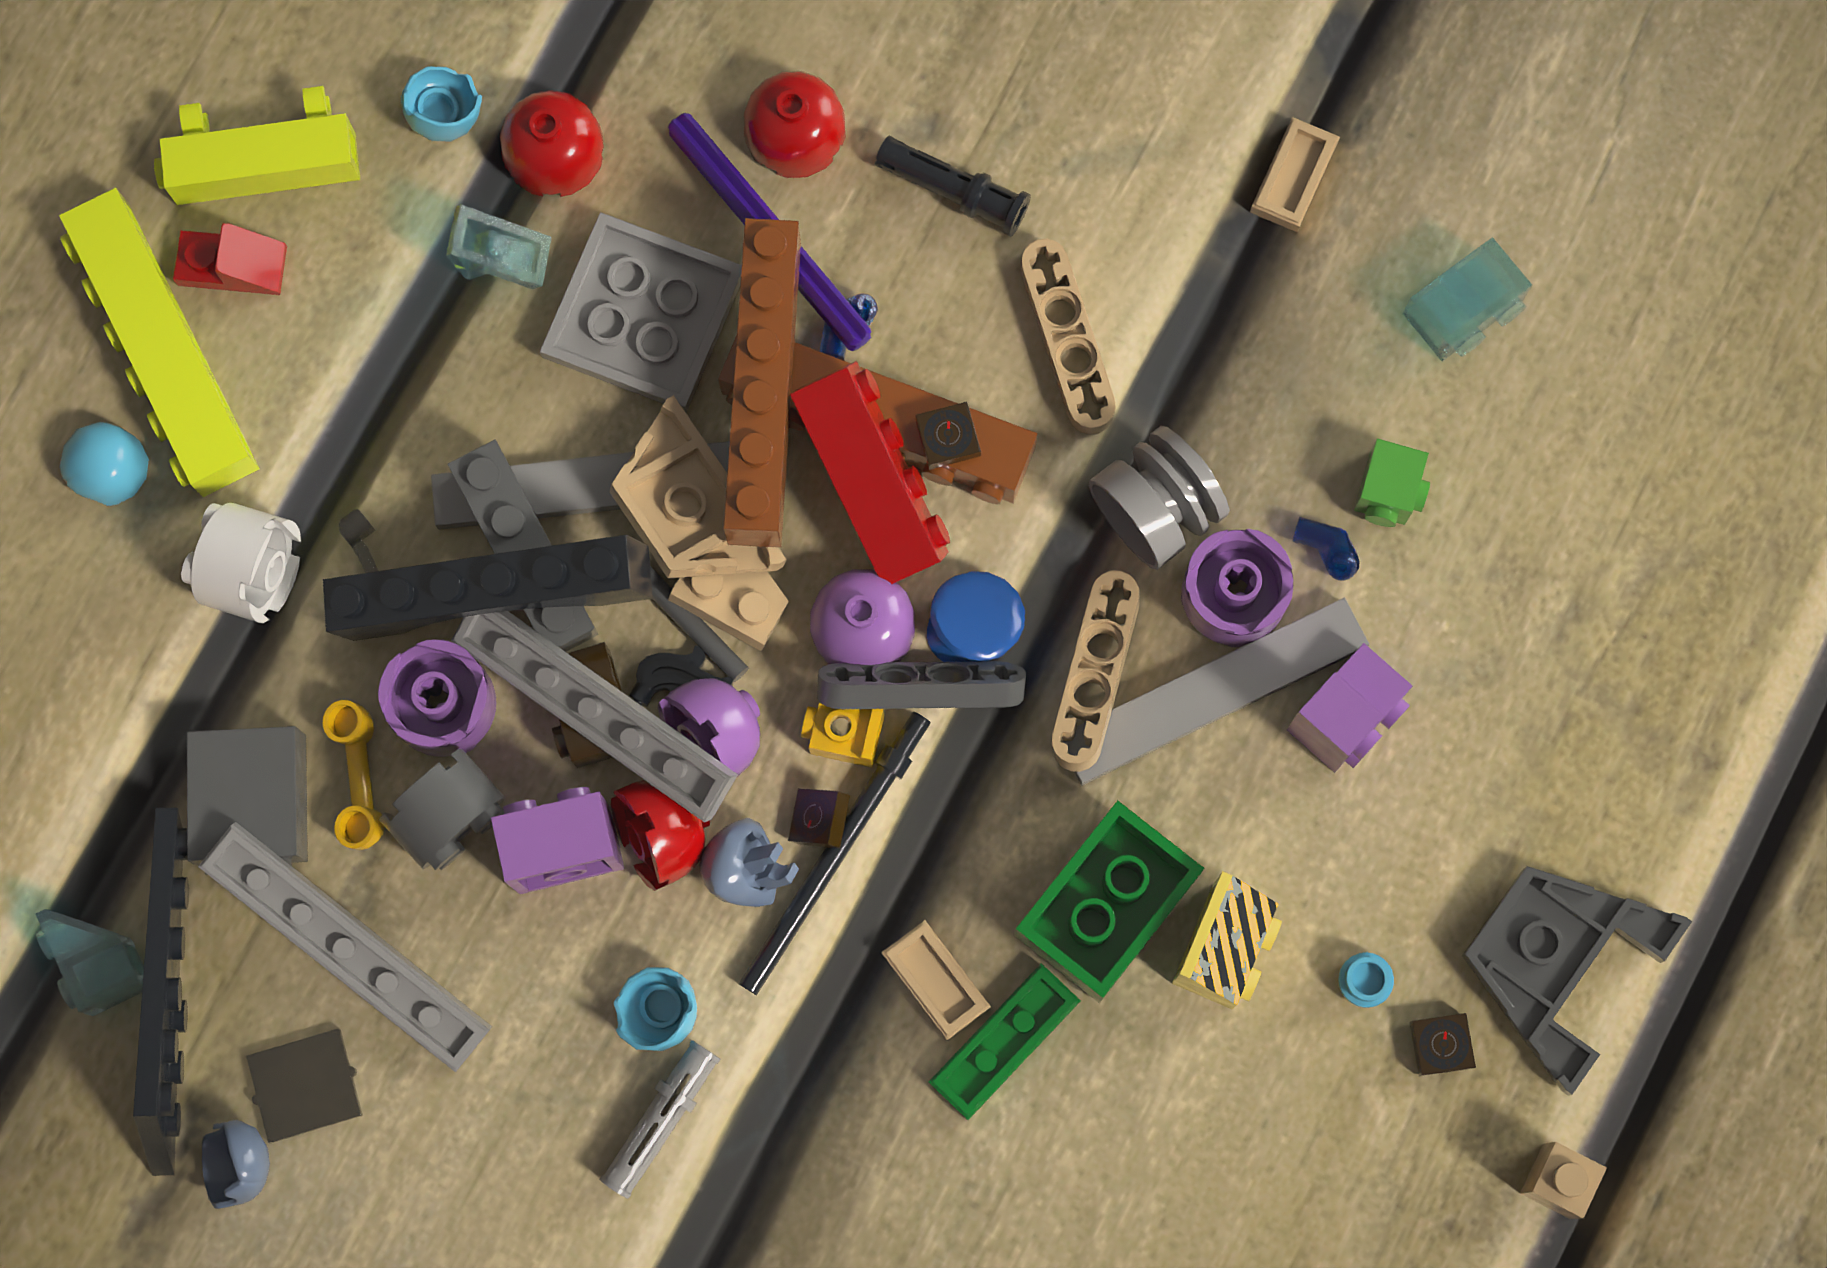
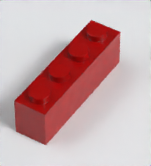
(871, 473)

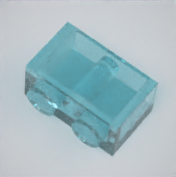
(1468, 300)

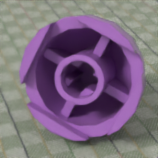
(862, 619)
(715, 720)

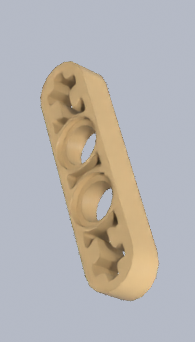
(1071, 335)
(1091, 669)

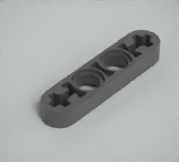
(921, 685)

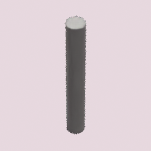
(698, 631)

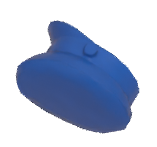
(974, 618)

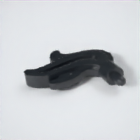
(668, 672)

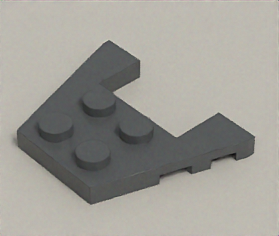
(1541, 947)

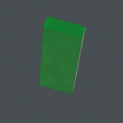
(1004, 1041)

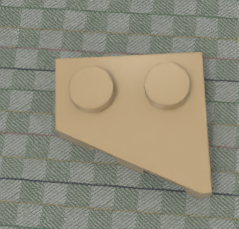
(736, 603)

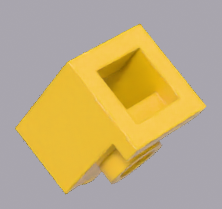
(855, 747)

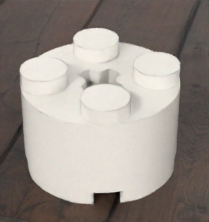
(242, 561)

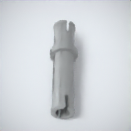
(623, 1175)

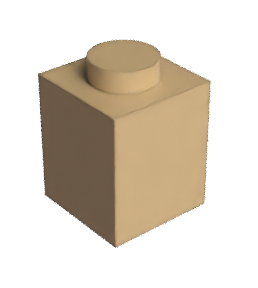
(1563, 1180)

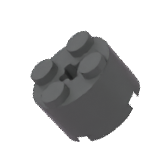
(443, 811)

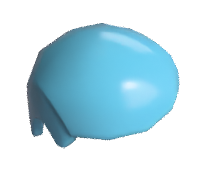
(440, 103)
(104, 463)
(655, 1009)

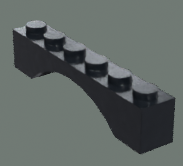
(541, 577)

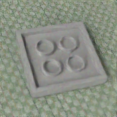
(642, 311)

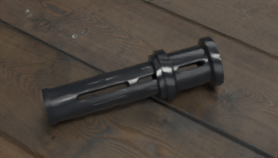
(974, 193)

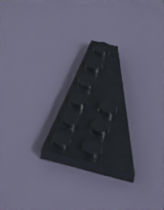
(162, 1008)

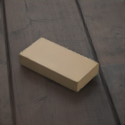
(1294, 174)
(936, 980)

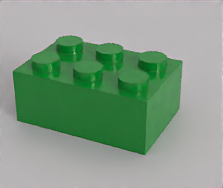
(1108, 901)

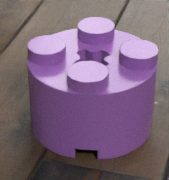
(1226, 560)
(425, 672)

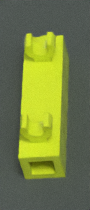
(258, 157)

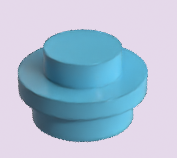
(1366, 980)

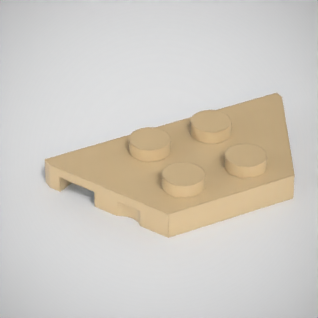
(678, 499)

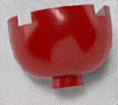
(794, 124)
(551, 144)
(660, 833)

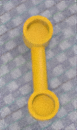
(354, 727)

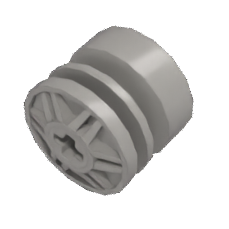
(1167, 491)

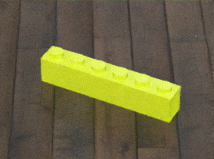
(158, 344)

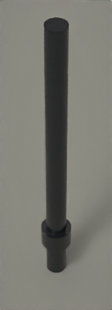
(891, 764)

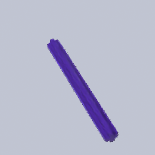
(748, 204)

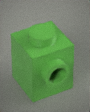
(1392, 484)

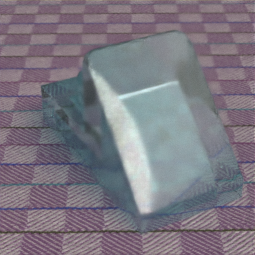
(497, 247)

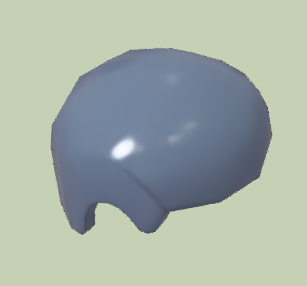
(234, 1164)

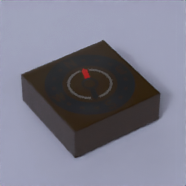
(948, 435)
(819, 818)
(1442, 1044)

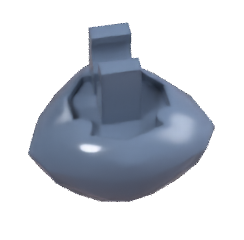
(742, 865)

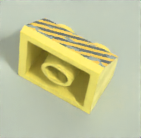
(1227, 942)

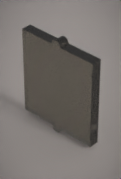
(304, 1085)

